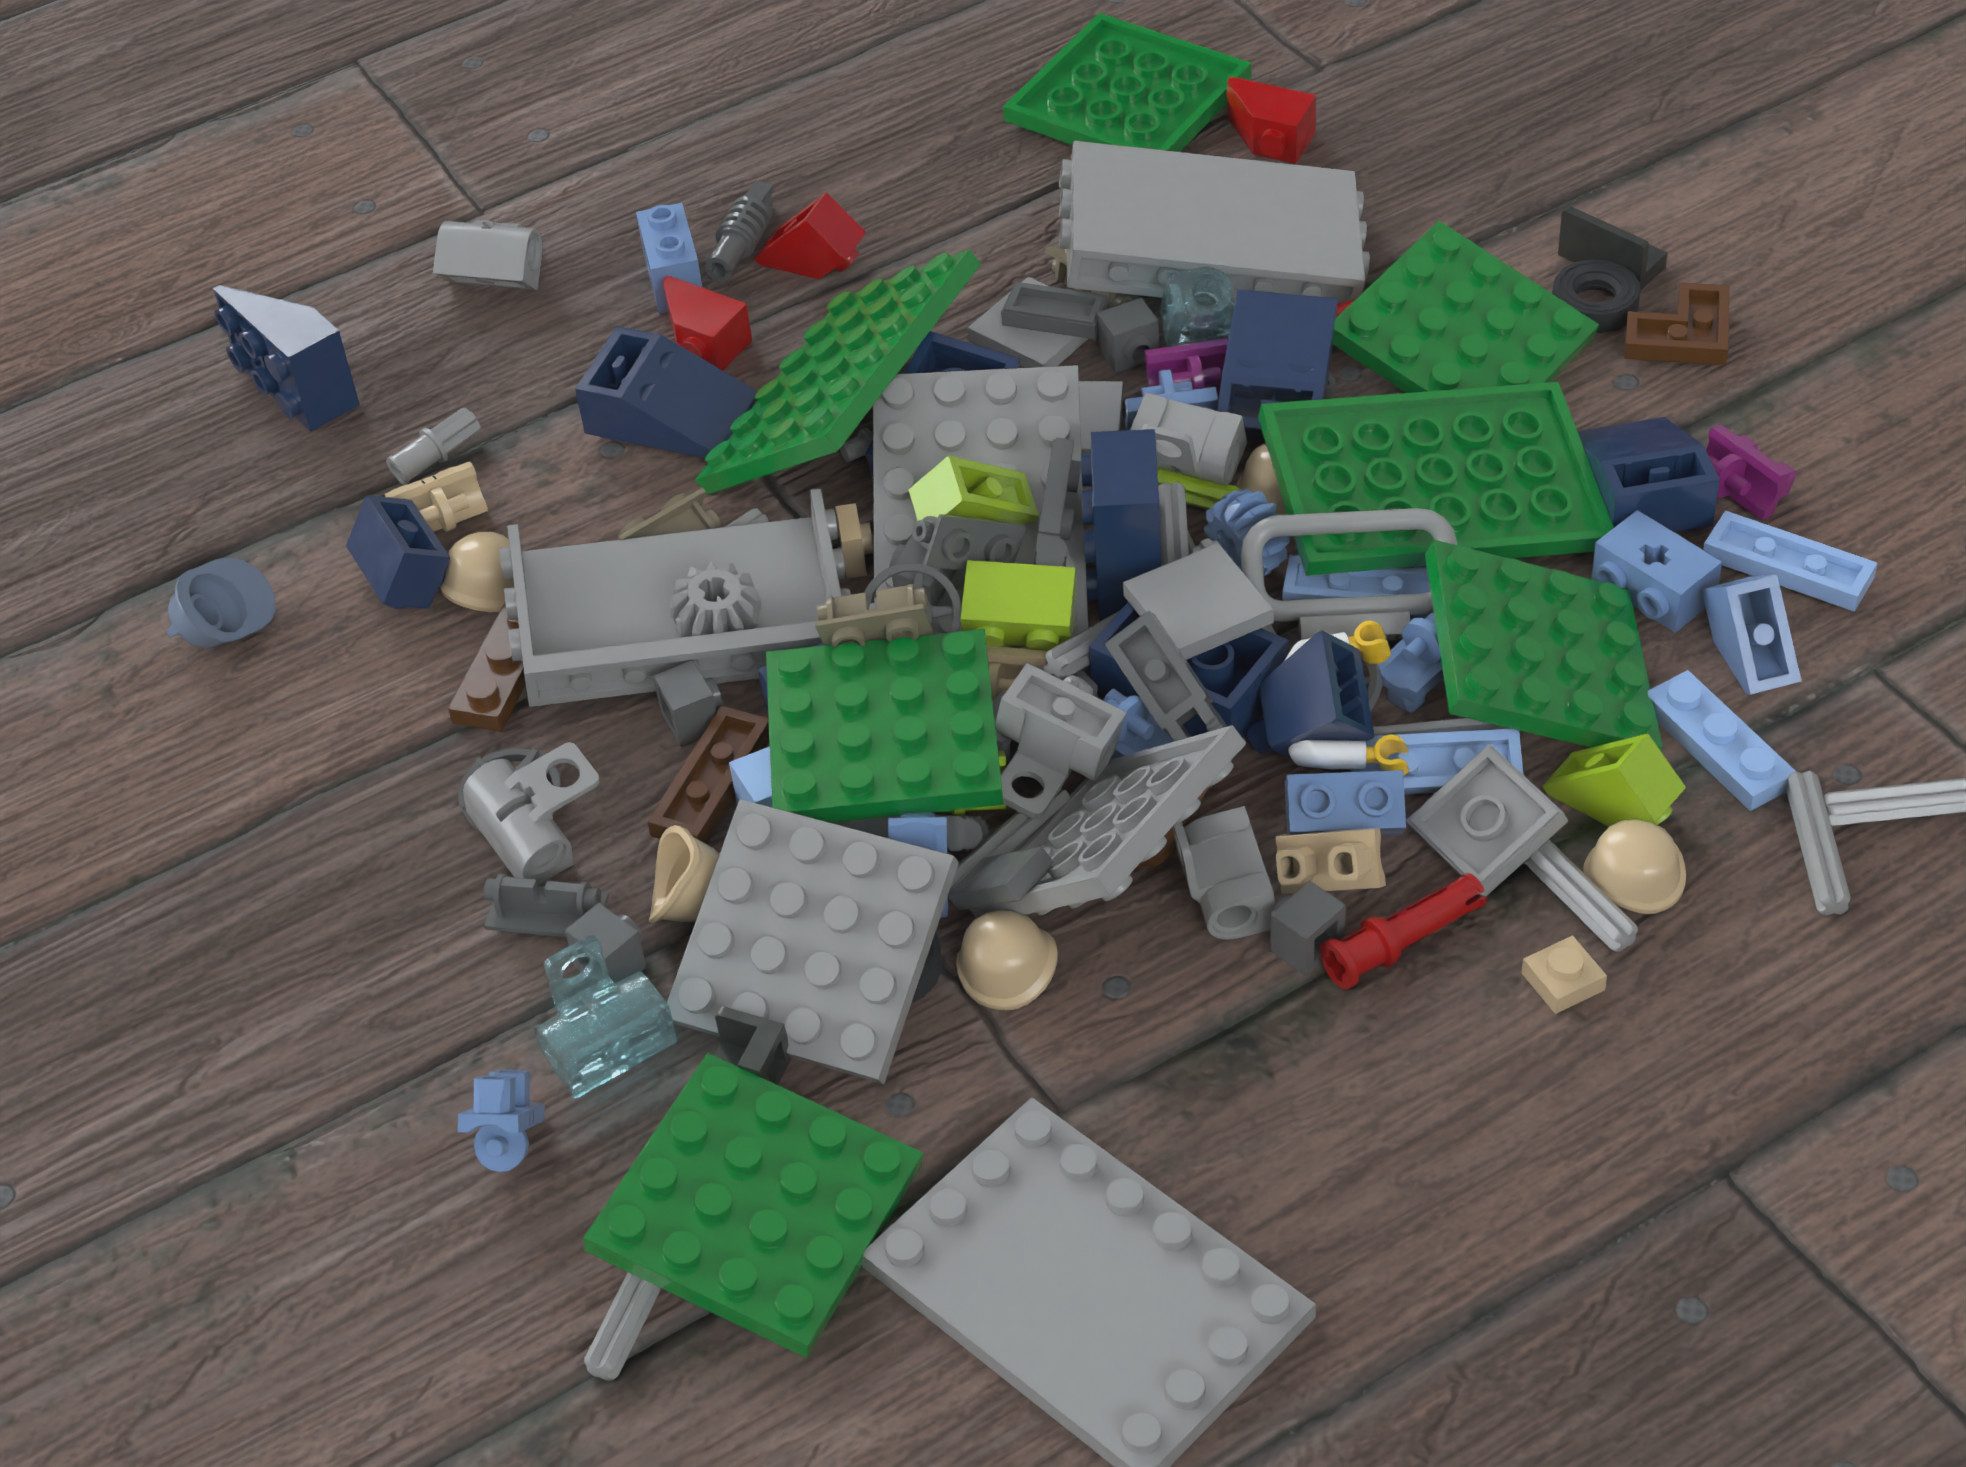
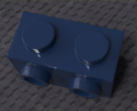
(397, 552)

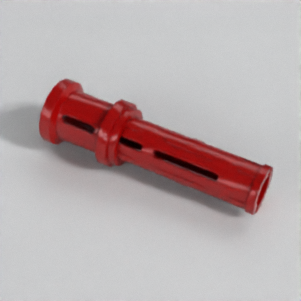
(1383, 939)

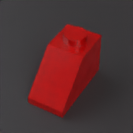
(1271, 118)
(813, 241)
(707, 322)

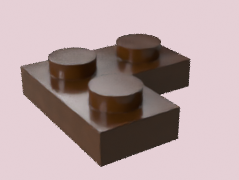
(1691, 336)

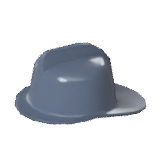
(220, 603)

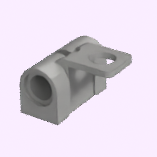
(488, 254)
(1193, 438)
(1056, 733)
(517, 809)
(1226, 873)

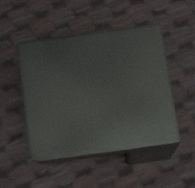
(752, 1043)

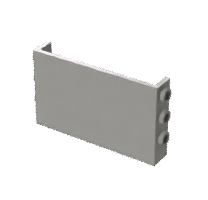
(1170, 211)
(601, 615)

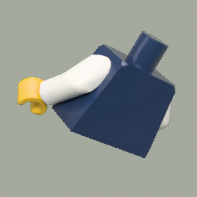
(1320, 704)

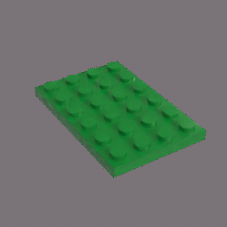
(837, 372)
(1484, 458)

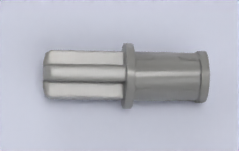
(433, 445)

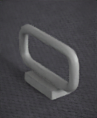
(1343, 613)

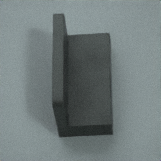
(1590, 238)

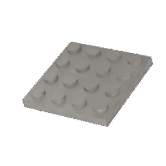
(1122, 819)
(814, 935)

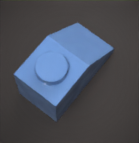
(1753, 632)

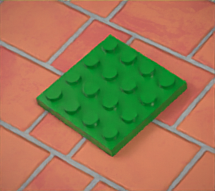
(1126, 88)
(1459, 321)
(1538, 648)
(883, 728)
(754, 1204)

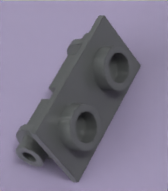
(957, 539)
(535, 909)

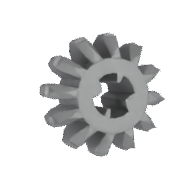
(714, 601)

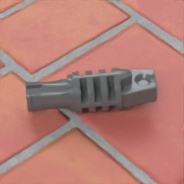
(741, 230)

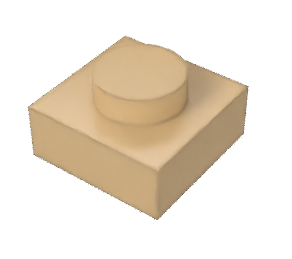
(854, 540)
(1564, 974)

